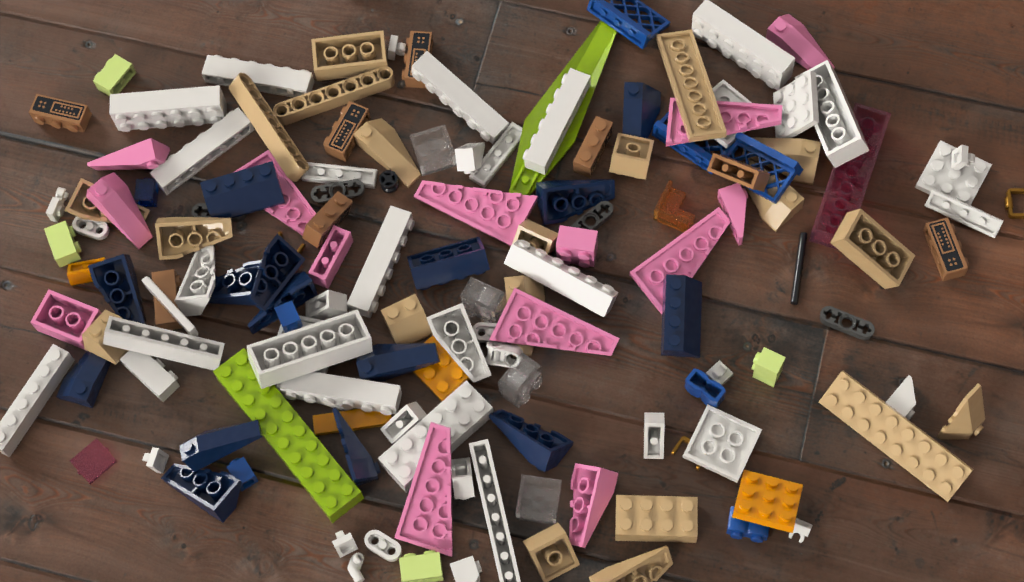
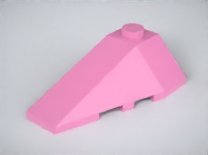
(797, 41)
(141, 155)
(118, 205)
(591, 495)

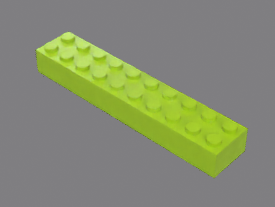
(290, 438)

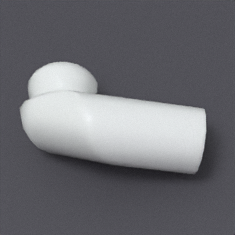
(354, 567)

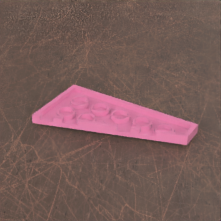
(736, 117)
(483, 209)
(296, 210)
(680, 256)
(543, 325)
(428, 507)

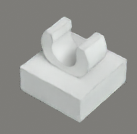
(395, 48)
(961, 157)
(719, 373)
(156, 460)
(802, 528)
(344, 543)

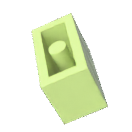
(114, 75)
(63, 244)
(768, 366)
(421, 567)

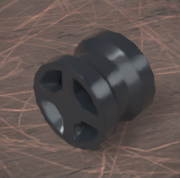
(389, 177)

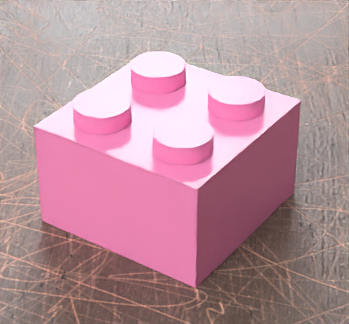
(577, 246)

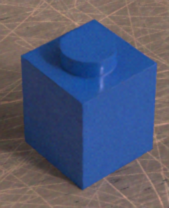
(288, 316)
(241, 470)

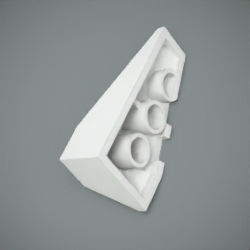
(197, 283)
(458, 338)

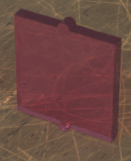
(93, 461)

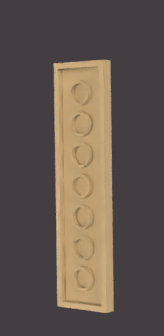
(691, 86)
(895, 436)

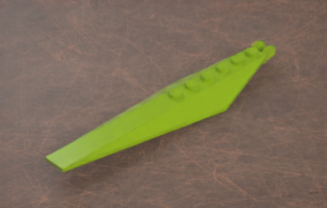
(589, 60)

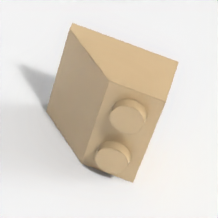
(631, 156)
(537, 236)
(406, 321)
(94, 337)
(551, 552)

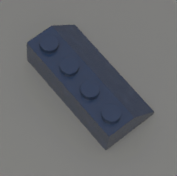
(243, 191)
(448, 263)
(681, 316)

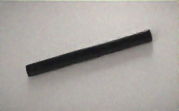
(798, 268)

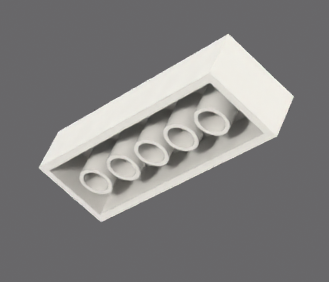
(742, 45)
(167, 108)
(837, 124)
(309, 348)
(461, 411)

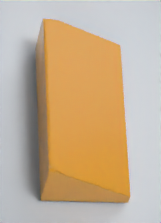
(79, 272)

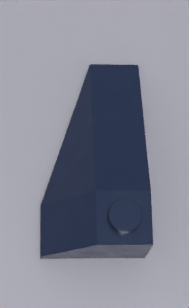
(640, 108)
(570, 197)
(275, 270)
(235, 285)
(119, 286)
(298, 289)
(395, 360)
(84, 380)
(218, 443)
(536, 445)
(359, 461)
(209, 490)

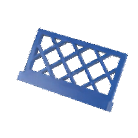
(623, 21)
(698, 155)
(770, 156)

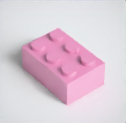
(64, 318)

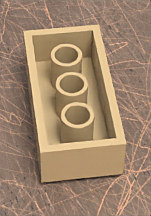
(348, 55)
(872, 249)
(656, 518)

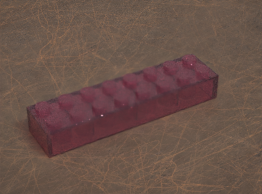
(850, 180)

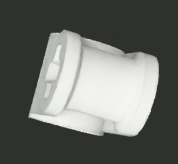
(499, 353)

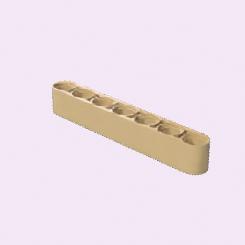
(340, 89)
(268, 127)

